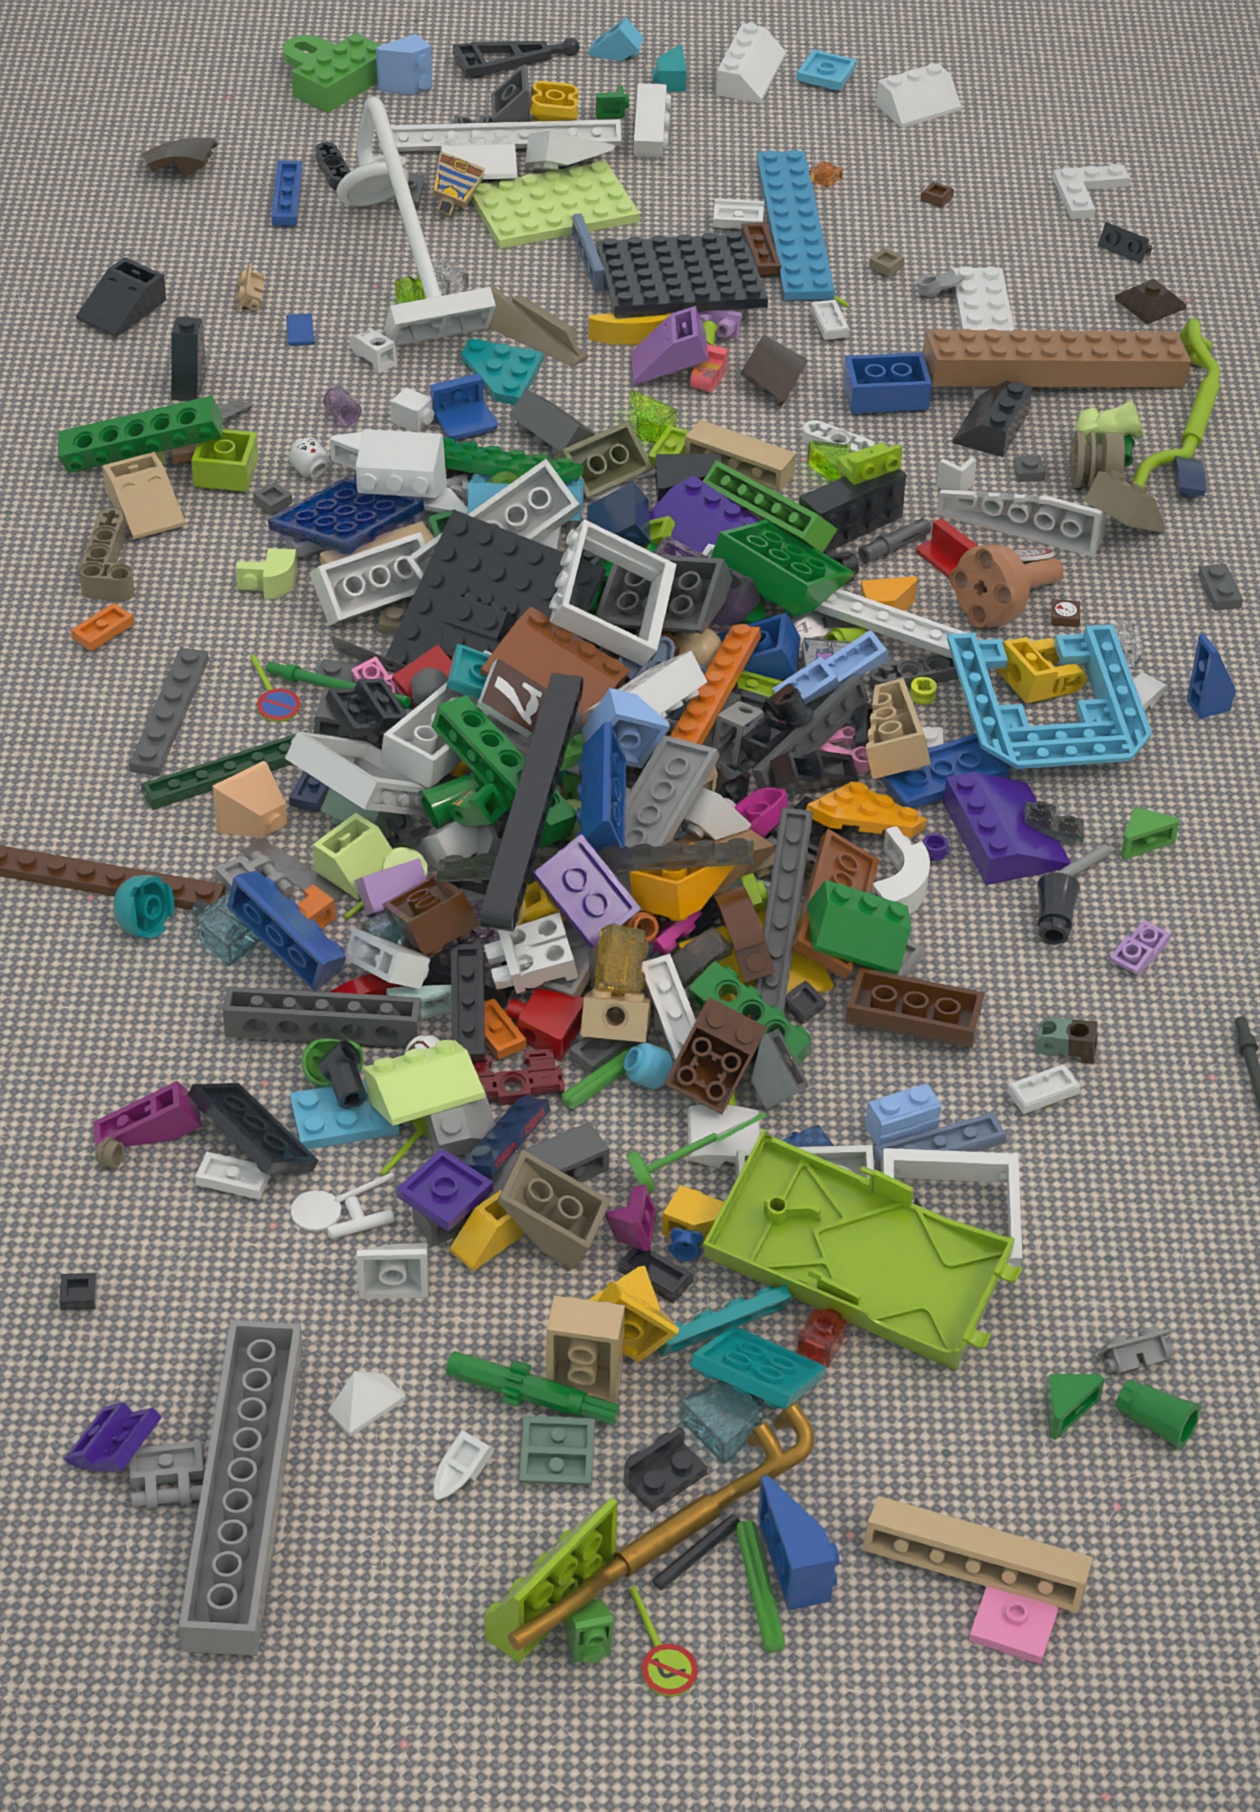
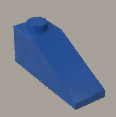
(1210, 684)

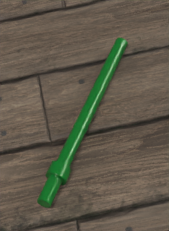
(294, 674)

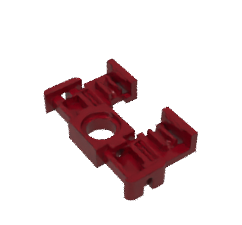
(538, 1079)

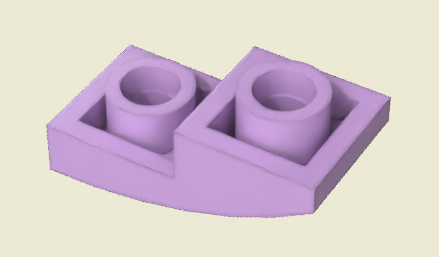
(1141, 948)

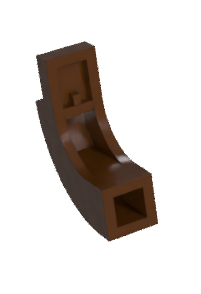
(744, 932)

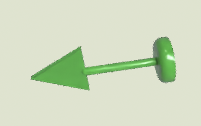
(643, 1172)

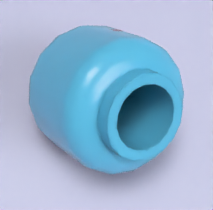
(648, 1065)

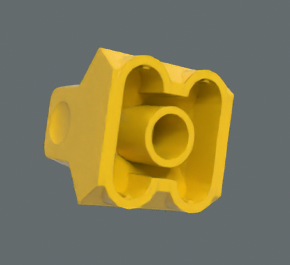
(553, 101)

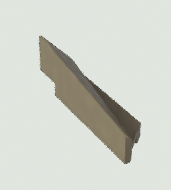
(535, 328)

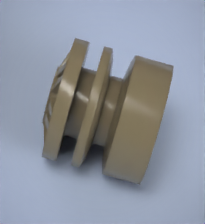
(1093, 457)

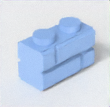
(902, 1114)

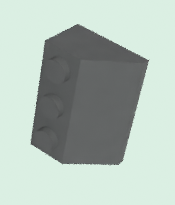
(548, 422)

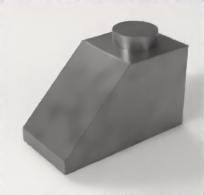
(776, 1071)

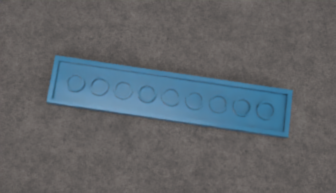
(795, 225)

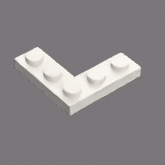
(1074, 183)

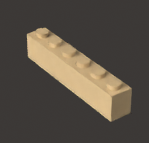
(977, 1554)

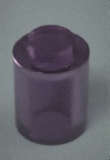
(342, 405)

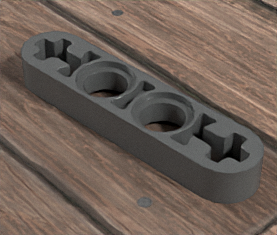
(920, 666)

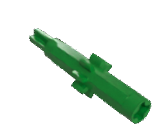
(520, 1385)

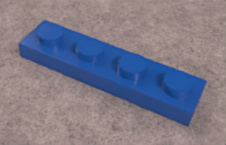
(287, 193)

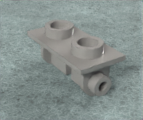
(1123, 1352)

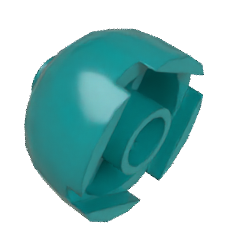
(143, 905)

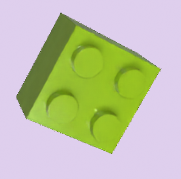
(226, 461)

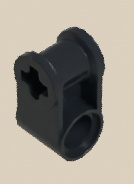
(789, 706)

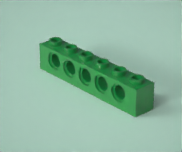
(140, 434)
(495, 760)

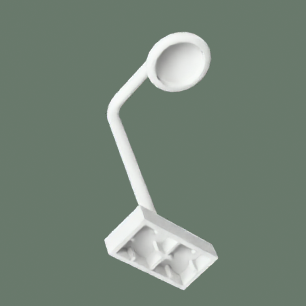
(380, 182)

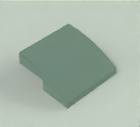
(557, 1450)

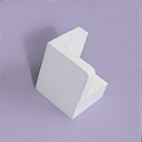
(955, 477)

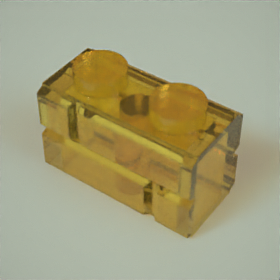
(620, 960)

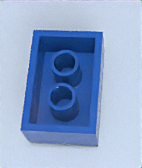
(887, 382)

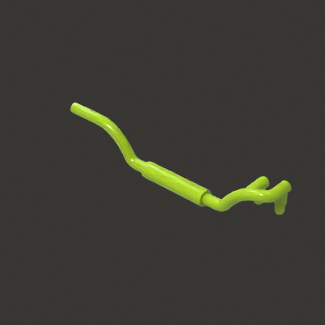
(1199, 354)

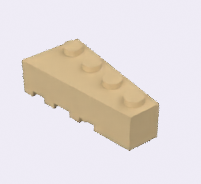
(895, 732)

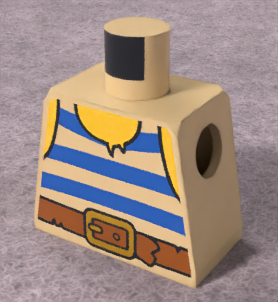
(455, 182)

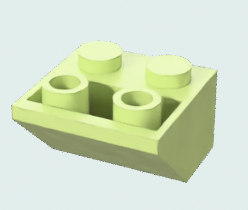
(350, 852)

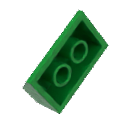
(859, 926)

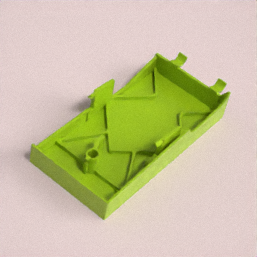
(860, 1250)

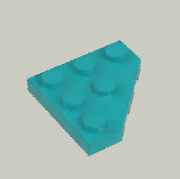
(503, 368)

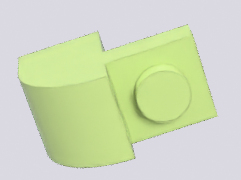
(273, 576)

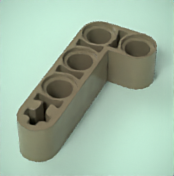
(99, 571)

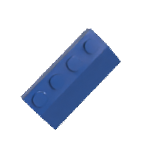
(602, 790)
(285, 929)

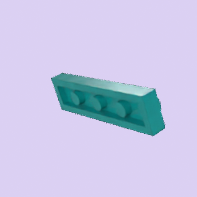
(735, 1313)

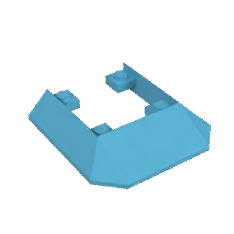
(1110, 726)

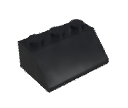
(995, 418)

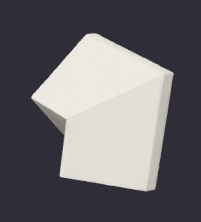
(393, 1271)

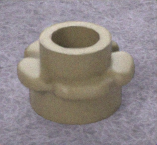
(109, 1153)

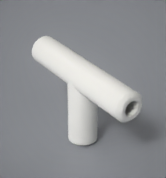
(359, 1220)

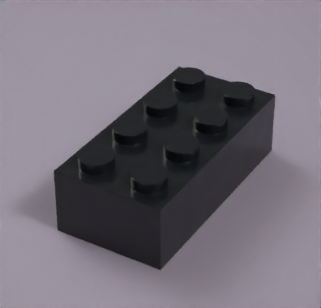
(857, 507)

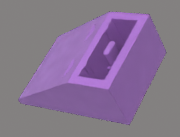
(671, 347)

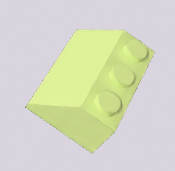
(422, 1082)

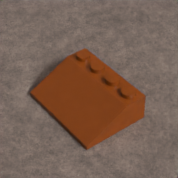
(543, 648)

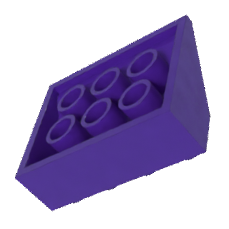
(699, 513)
(994, 830)

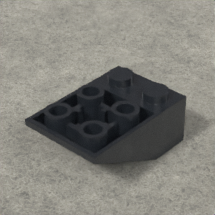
(123, 297)

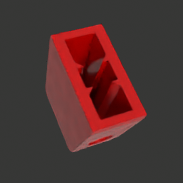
(548, 1020)

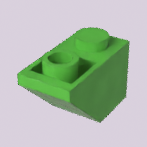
(590, 1632)

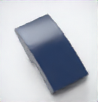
(1189, 477)

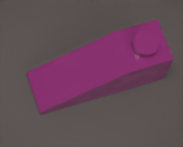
(151, 1119)

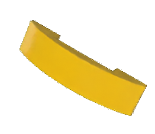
(622, 331)

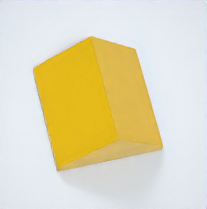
(643, 1324)

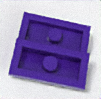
(112, 1438)

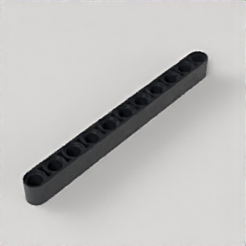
(532, 803)

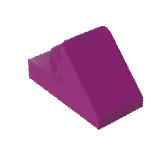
(636, 1222)

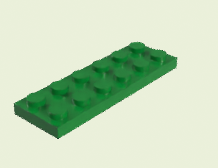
(493, 460)

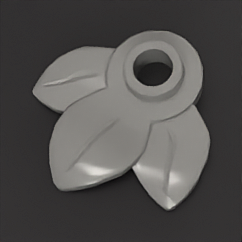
(932, 285)

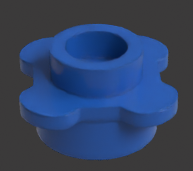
(685, 1244)

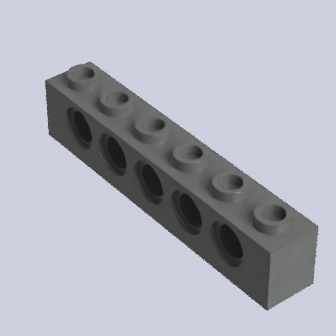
(321, 1016)

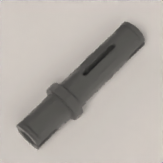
(886, 543)

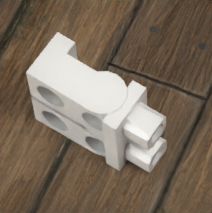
(533, 954)

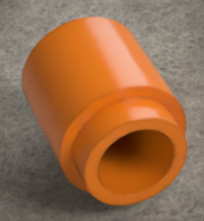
(646, 922)

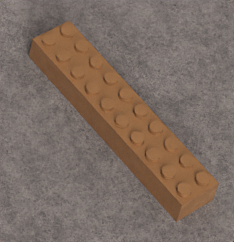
(1056, 358)

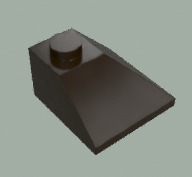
(1150, 301)

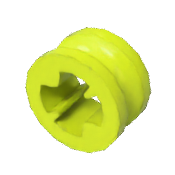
(923, 697)

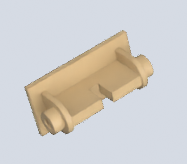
(250, 289)

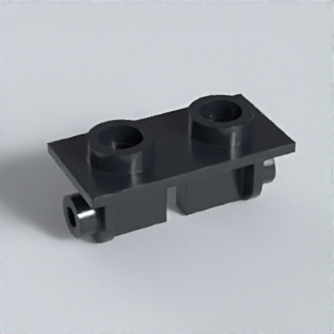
(1124, 242)

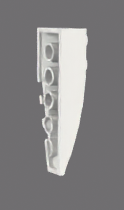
(1028, 517)

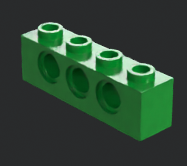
(720, 980)

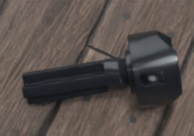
(732, 782)

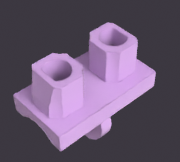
(726, 321)

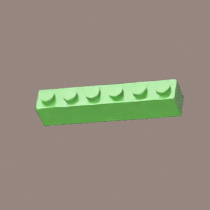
(770, 505)

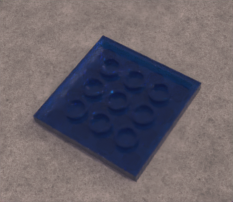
(343, 517)

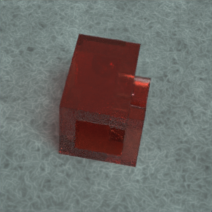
(824, 1330)

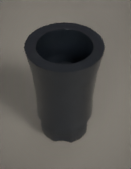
(1056, 906)

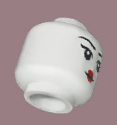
(308, 457)

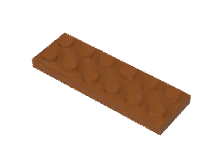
(842, 864)

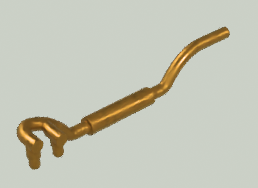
(680, 1524)

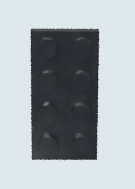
(252, 1128)

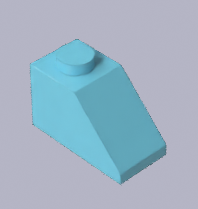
(617, 42)

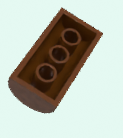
(915, 1007)

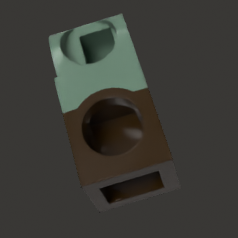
(1068, 1038)

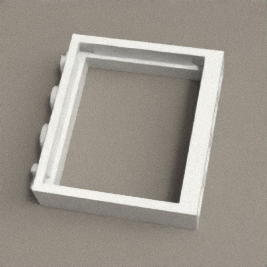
(630, 557)
(363, 782)
(963, 1167)

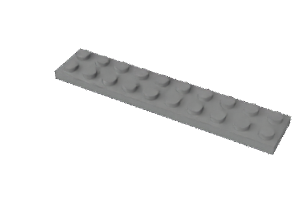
(652, 817)

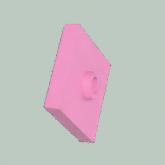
(1014, 1624)

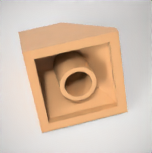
(249, 803)

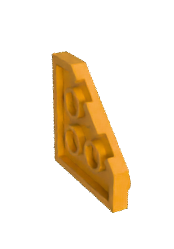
(869, 811)

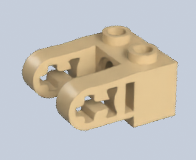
(598, 1025)

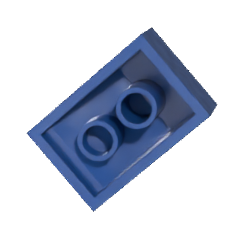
(777, 649)
(797, 1548)

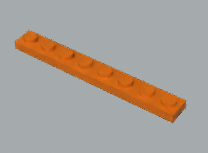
(721, 679)

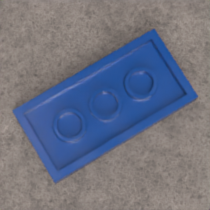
(948, 759)

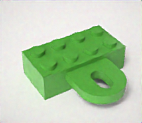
(330, 71)

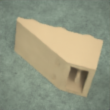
(143, 495)

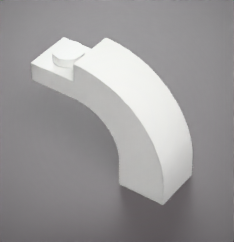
(913, 864)

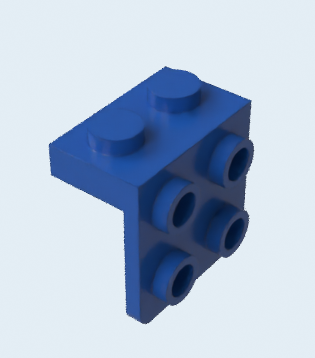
(461, 407)

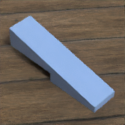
(826, 675)

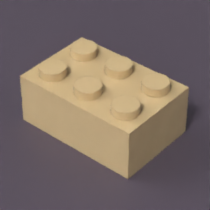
(586, 1345)

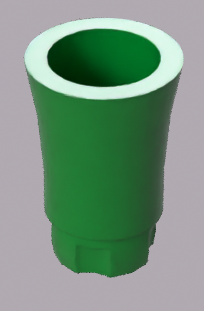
(439, 798)
(1159, 1412)

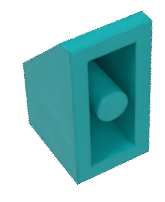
(671, 70)

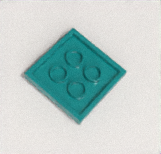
(757, 1367)

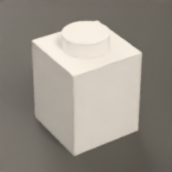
(412, 410)

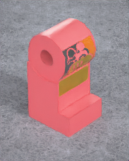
(709, 373)

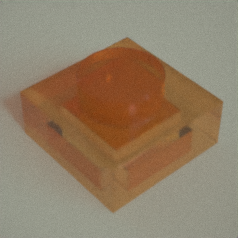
(826, 174)

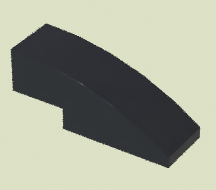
(813, 770)

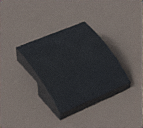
(366, 707)

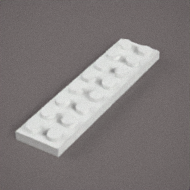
(982, 303)

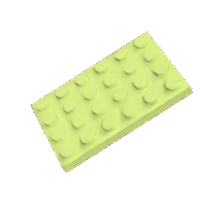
(543, 204)

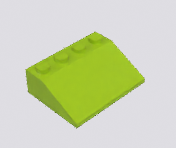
(553, 1577)

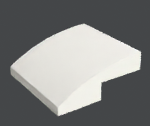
(705, 1121)

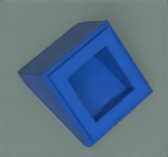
(300, 329)

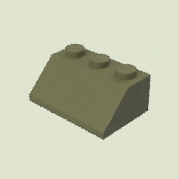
(608, 458)

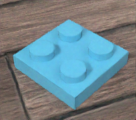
(826, 70)

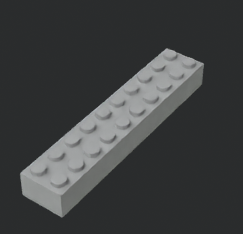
(241, 1489)

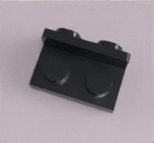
(663, 1470)

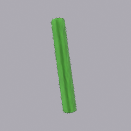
(760, 1586)

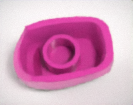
(763, 809)

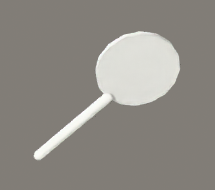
(321, 1209)

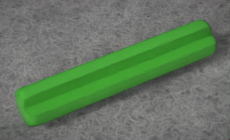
(595, 1081)

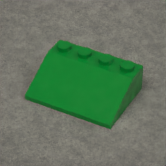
(781, 565)

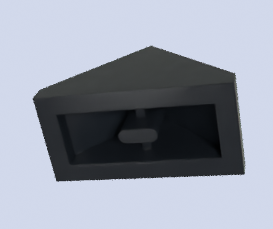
(764, 738)

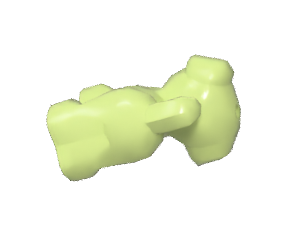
(1116, 420)

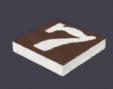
(512, 698)

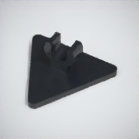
(403, 835)

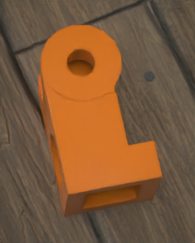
(317, 906)

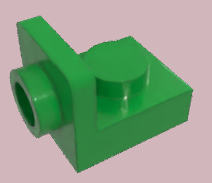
(611, 104)

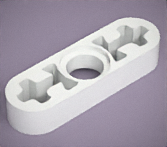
(824, 432)

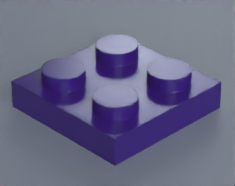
(444, 1189)

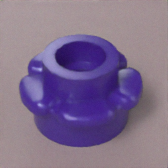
(936, 846)

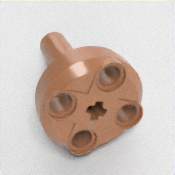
(996, 584)

